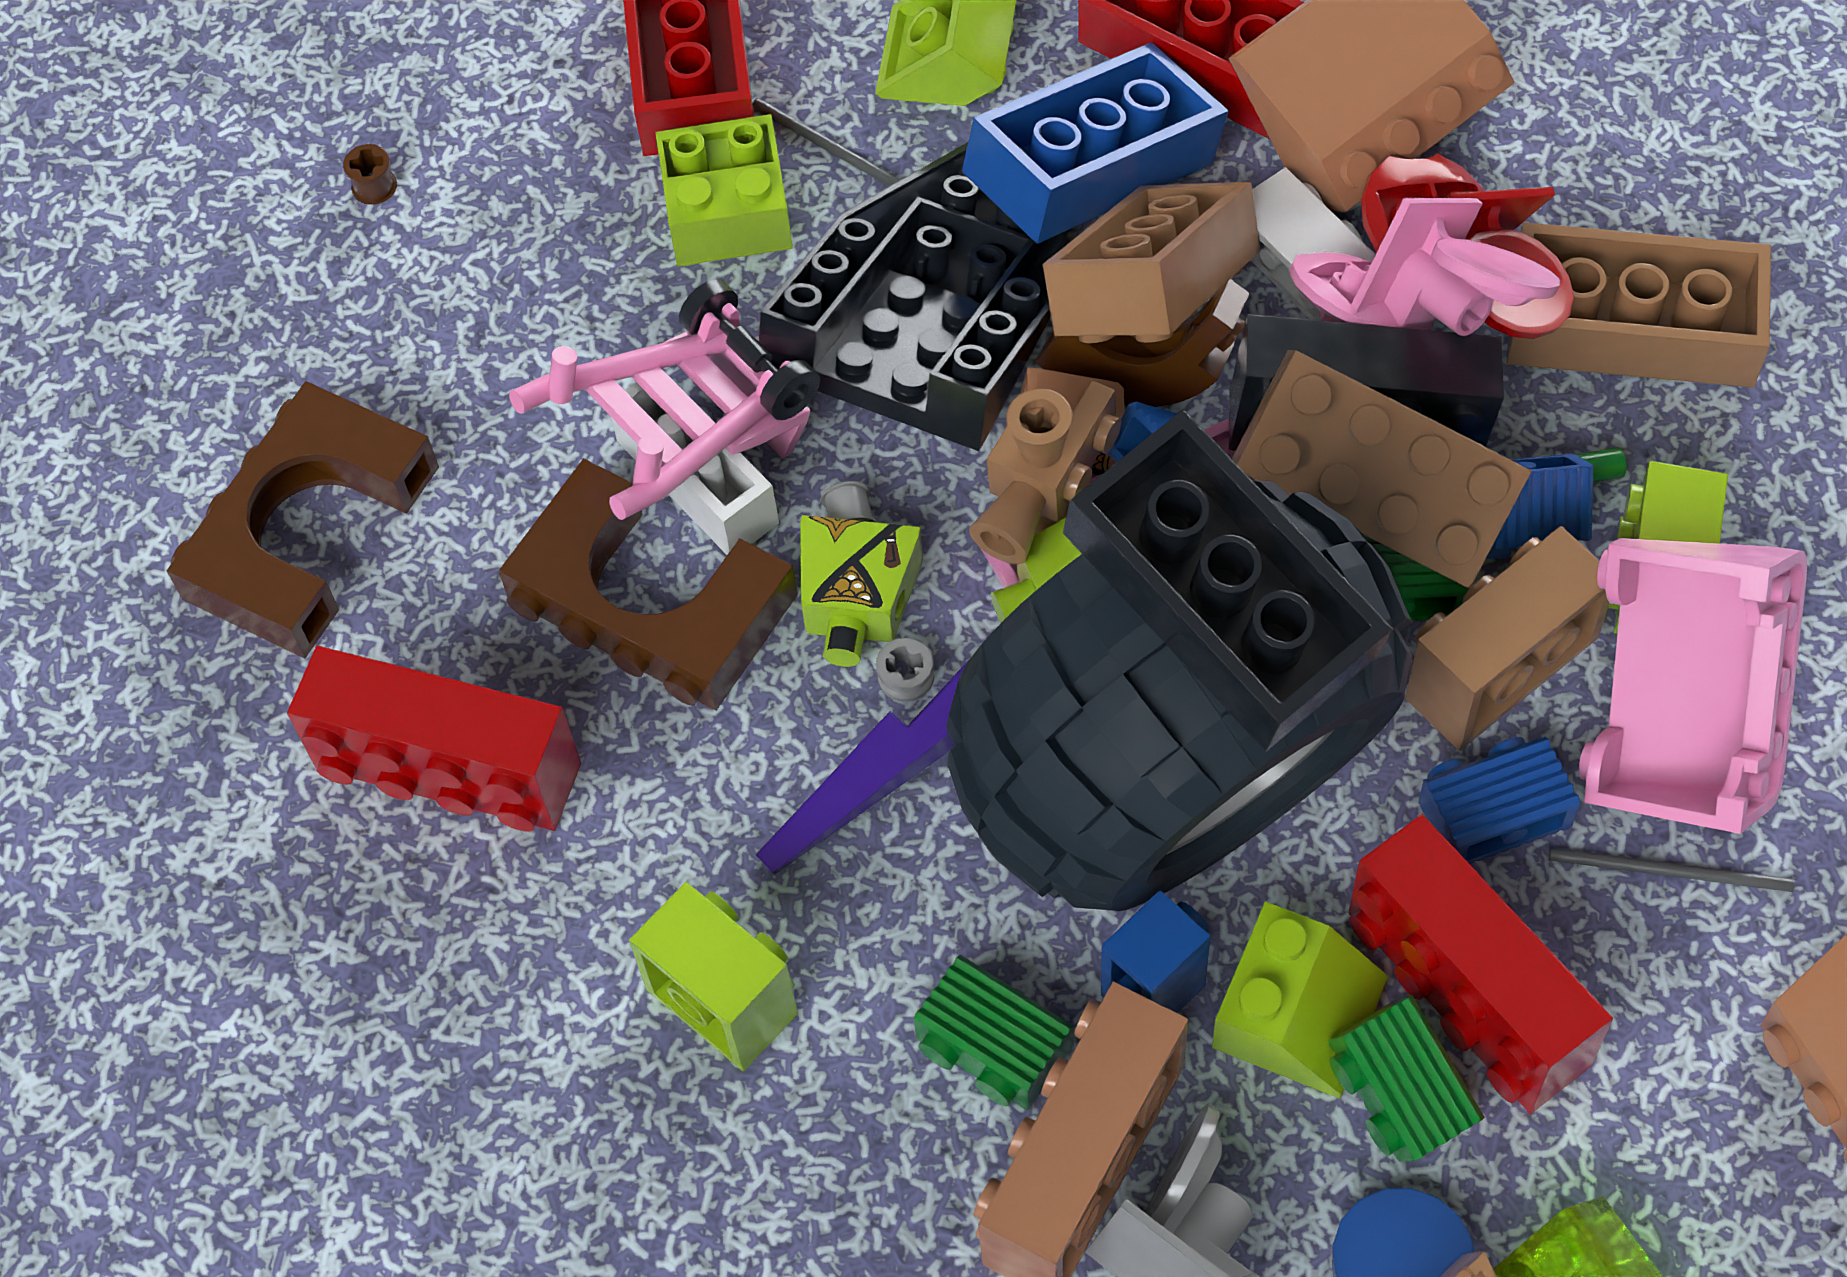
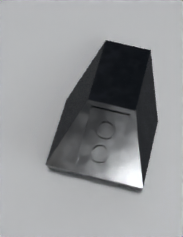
(918, 304)

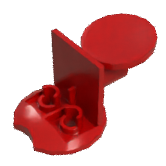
(1493, 225)

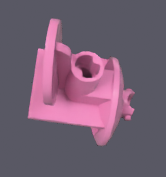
(1422, 273)

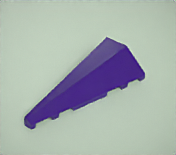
(867, 775)

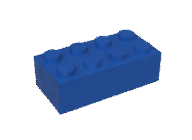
(1093, 141)

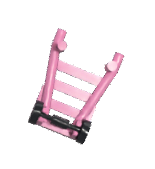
(722, 361)

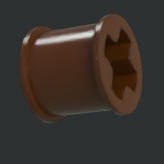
(366, 160)

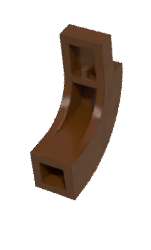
(1160, 370)

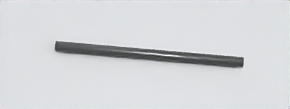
(825, 143)
(1671, 869)

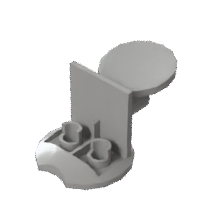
(1187, 1222)

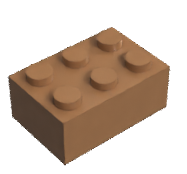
(1507, 637)

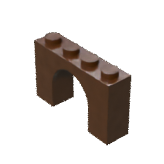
(311, 444)
(690, 649)

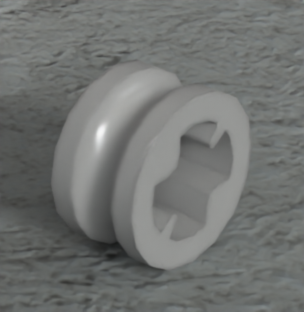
(917, 656)

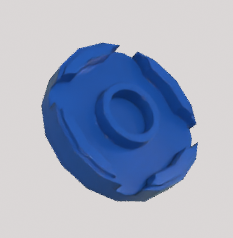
(1399, 1236)

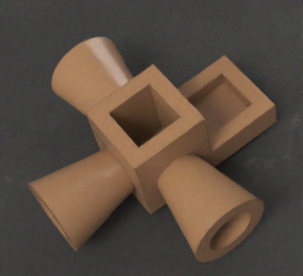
(1042, 465)

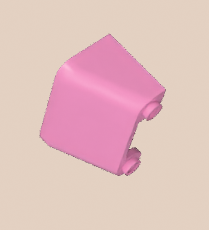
(1698, 680)

